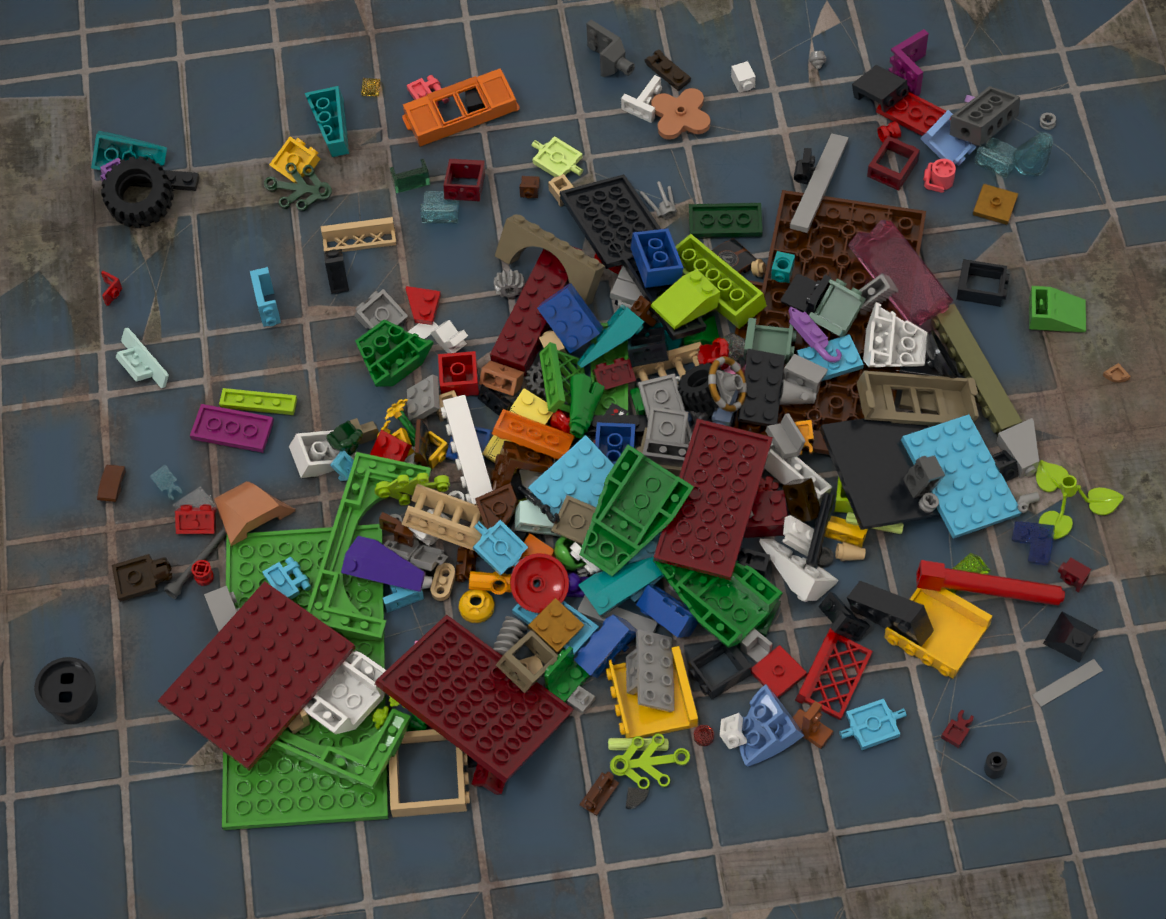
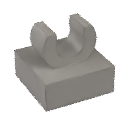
(581, 700)

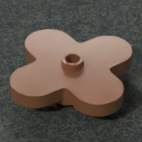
(681, 113)

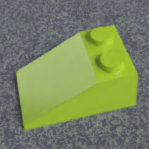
(687, 299)

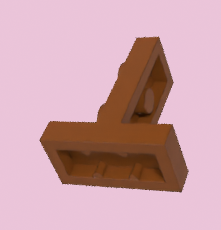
(811, 726)

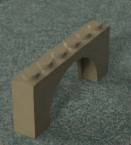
(581, 269)

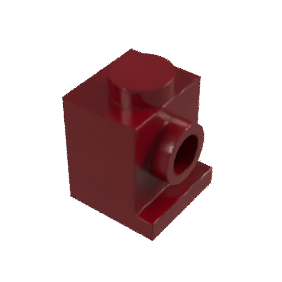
(1074, 573)

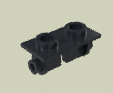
(492, 400)

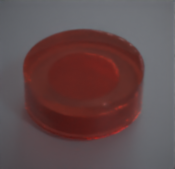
(703, 735)

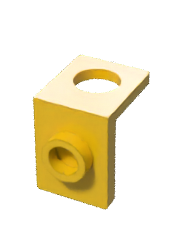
(440, 454)

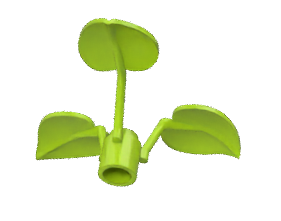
(1050, 476)

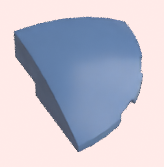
(767, 728)

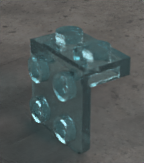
(996, 157)
(439, 210)

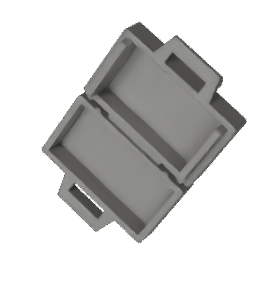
(625, 289)
(419, 555)

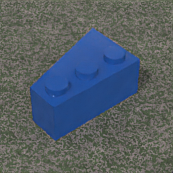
(667, 611)
(605, 645)

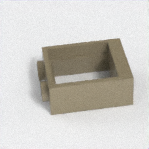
(524, 678)

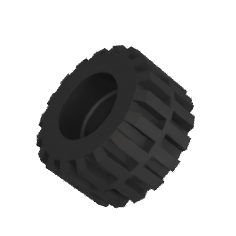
(695, 389)

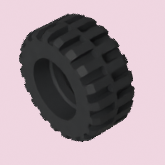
(124, 176)

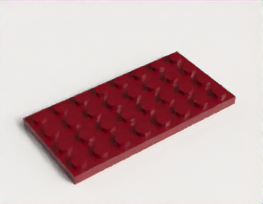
(711, 525)

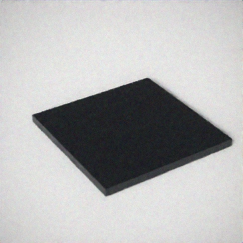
(872, 470)

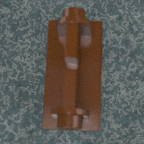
(468, 558)
(599, 793)

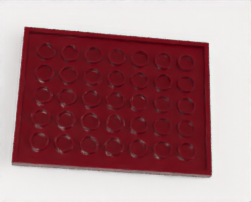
(256, 675)
(462, 695)

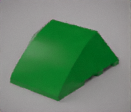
(391, 352)

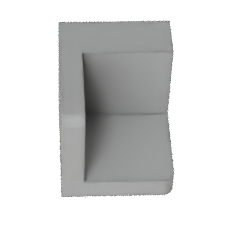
(756, 646)

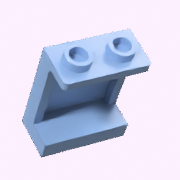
(946, 145)

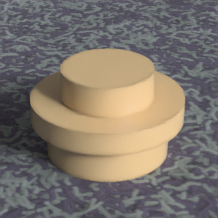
(758, 268)

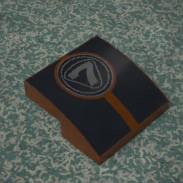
(735, 255)
(422, 443)

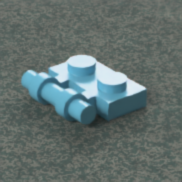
(278, 578)

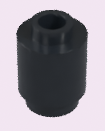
(995, 765)

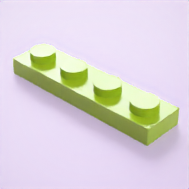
(258, 401)

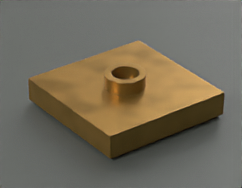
(995, 204)

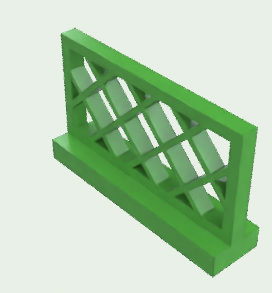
(554, 380)

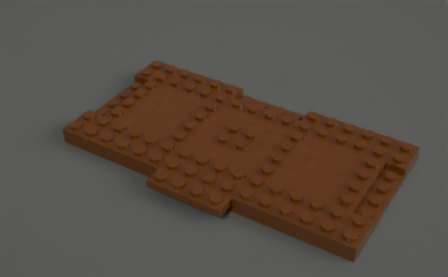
(827, 253)

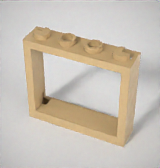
(427, 807)

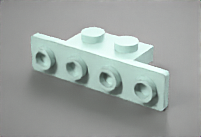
(139, 361)

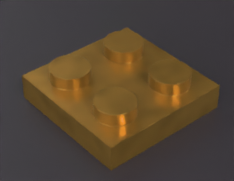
(556, 625)

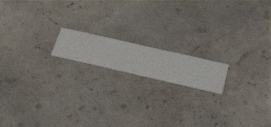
(1067, 682)

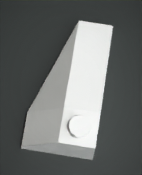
(801, 578)

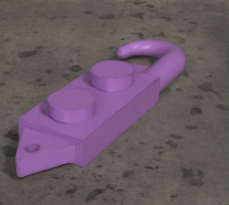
(812, 334)

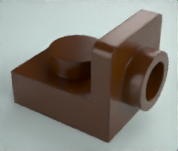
(529, 187)
(641, 308)

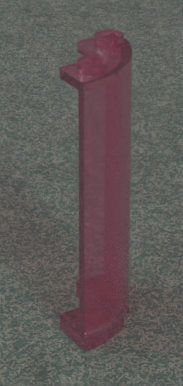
(889, 253)

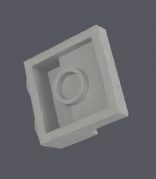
(379, 308)

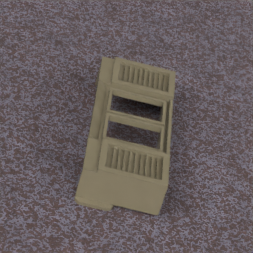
(952, 397)

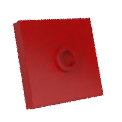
(778, 671)

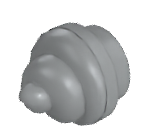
(817, 59)

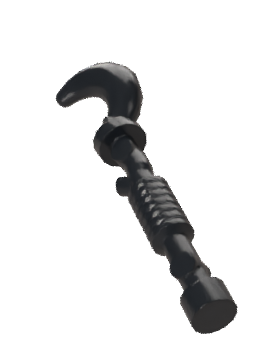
(545, 509)

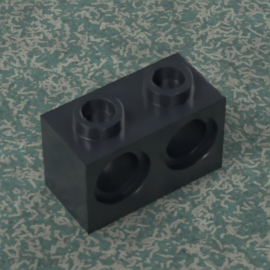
(757, 560)

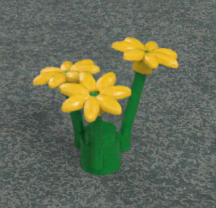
(397, 411)

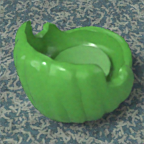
(562, 553)

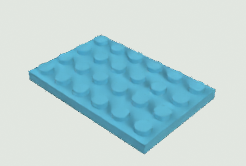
(973, 488)

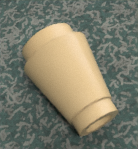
(849, 552)

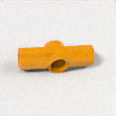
(486, 582)

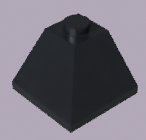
(1070, 637)

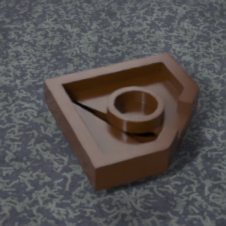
(497, 505)

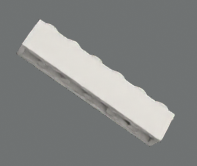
(467, 447)

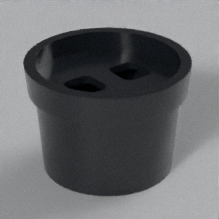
(67, 676)

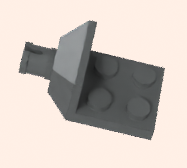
(610, 50)

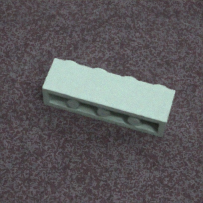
(531, 519)

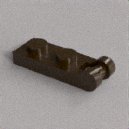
(667, 70)

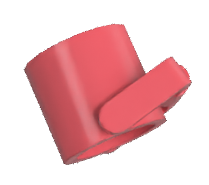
(941, 176)

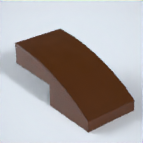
(111, 483)
(401, 533)

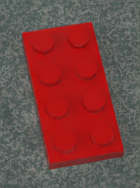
(914, 113)

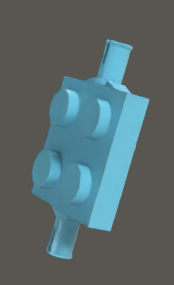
(499, 546)
(873, 724)

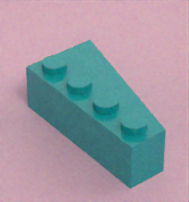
(330, 116)

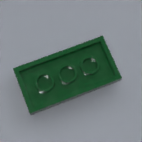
(725, 220)

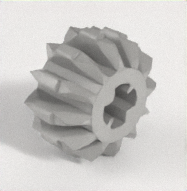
(509, 283)

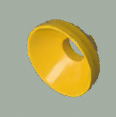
(476, 613)

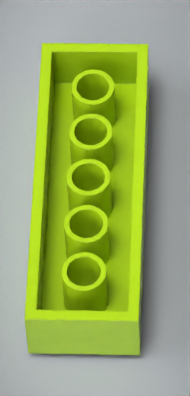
(738, 296)

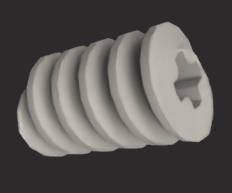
(509, 635)

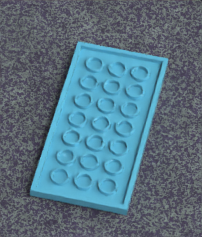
(582, 476)

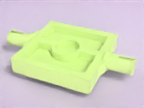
(557, 157)

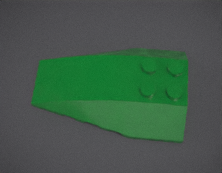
(632, 510)
(722, 605)

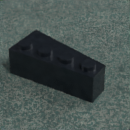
(891, 611)

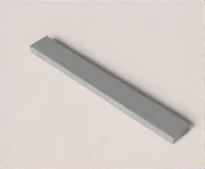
(819, 183)

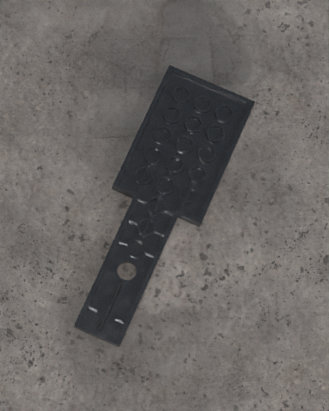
(607, 217)

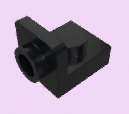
(1006, 465)

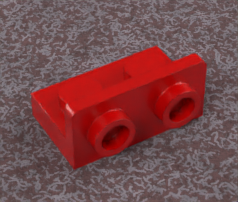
(195, 520)

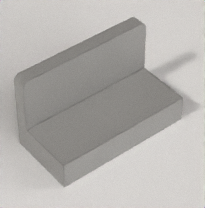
(804, 373)
(786, 437)

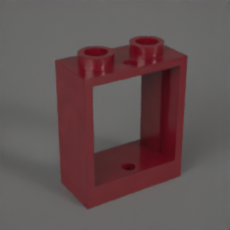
(457, 169)
(887, 176)

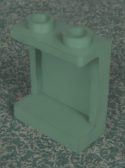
(838, 308)
(770, 339)

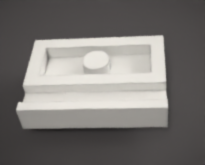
(797, 534)

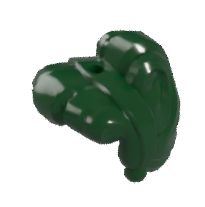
(345, 438)

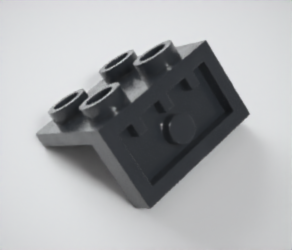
(805, 293)

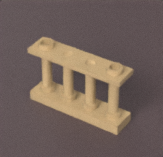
(677, 359)
(441, 527)

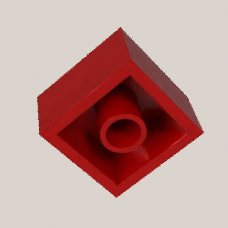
(458, 373)

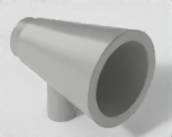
(795, 394)

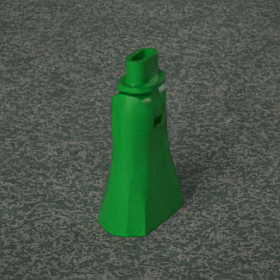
(583, 404)

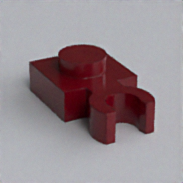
(957, 731)

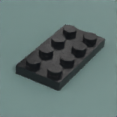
(764, 381)

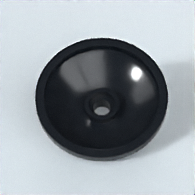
(939, 357)

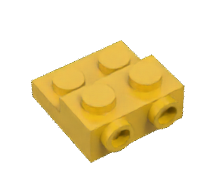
(294, 152)

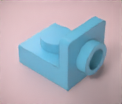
(342, 465)

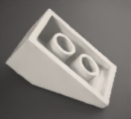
(313, 453)

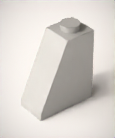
(1022, 446)

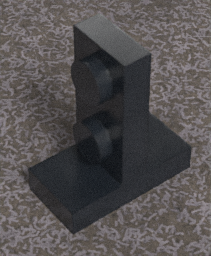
(336, 271)
(843, 619)

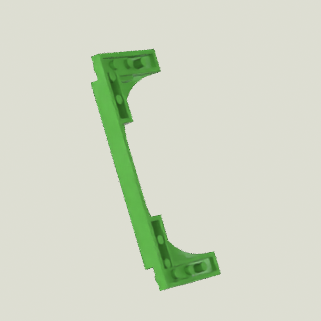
(329, 597)
(355, 763)

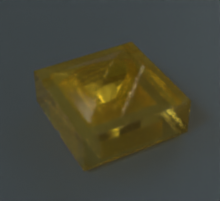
(370, 87)

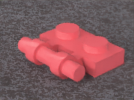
(420, 88)

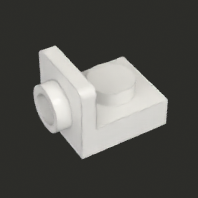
(732, 731)

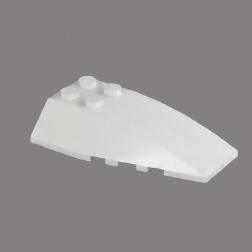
(347, 695)

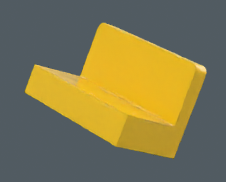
(844, 532)

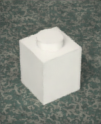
(743, 76)

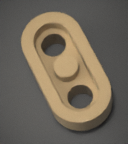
(442, 583)

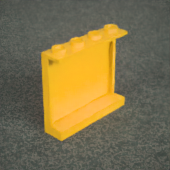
(956, 630)
(647, 721)

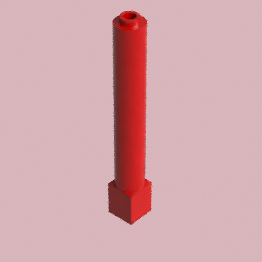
(935, 576)

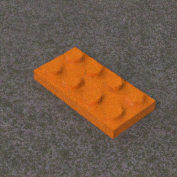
(532, 434)

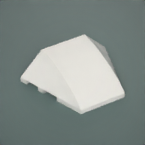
(893, 341)

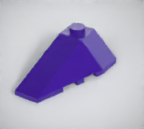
(375, 562)

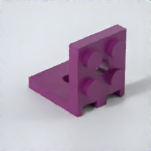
(904, 57)

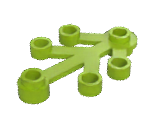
(402, 484)
(646, 761)

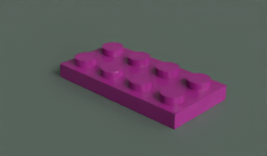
(232, 428)

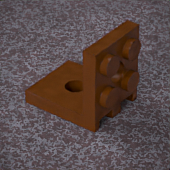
(520, 457)

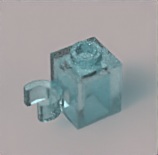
(164, 480)

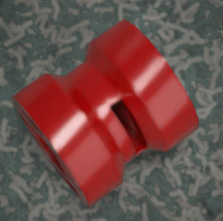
(892, 130)
(202, 572)

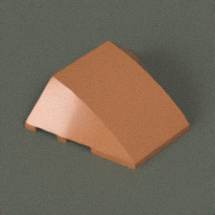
(247, 509)

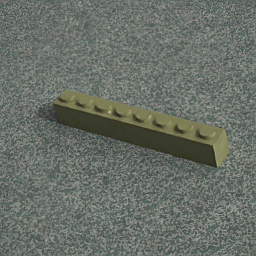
(973, 364)

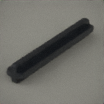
(820, 529)

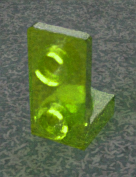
(972, 563)

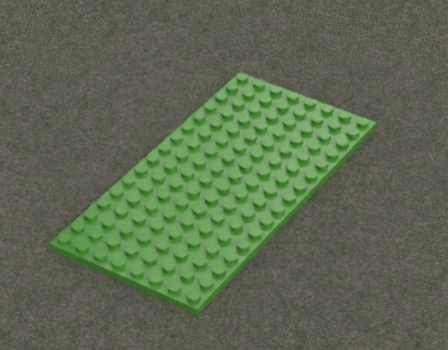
(279, 786)

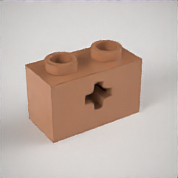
(501, 378)

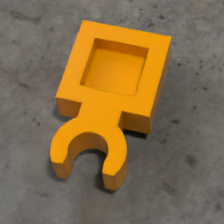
(806, 430)

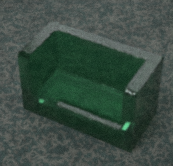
(410, 179)

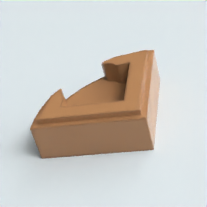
(1116, 374)

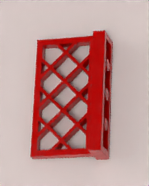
(818, 665)

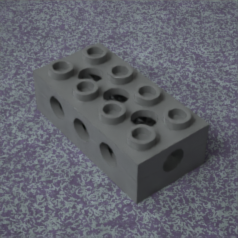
(984, 116)

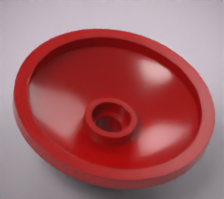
(551, 577)

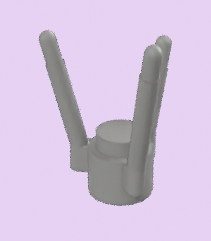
(667, 209)

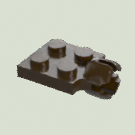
(140, 576)

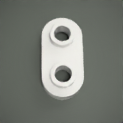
(589, 566)

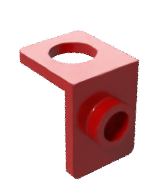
(113, 290)

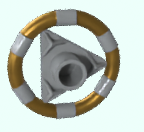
(727, 384)

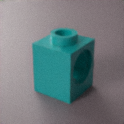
(785, 261)

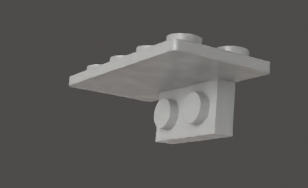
(651, 671)

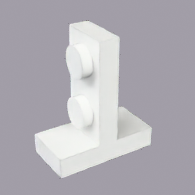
(642, 106)

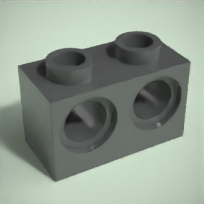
(923, 476)

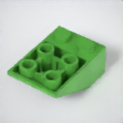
(1056, 310)

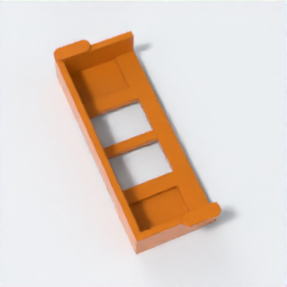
(426, 120)

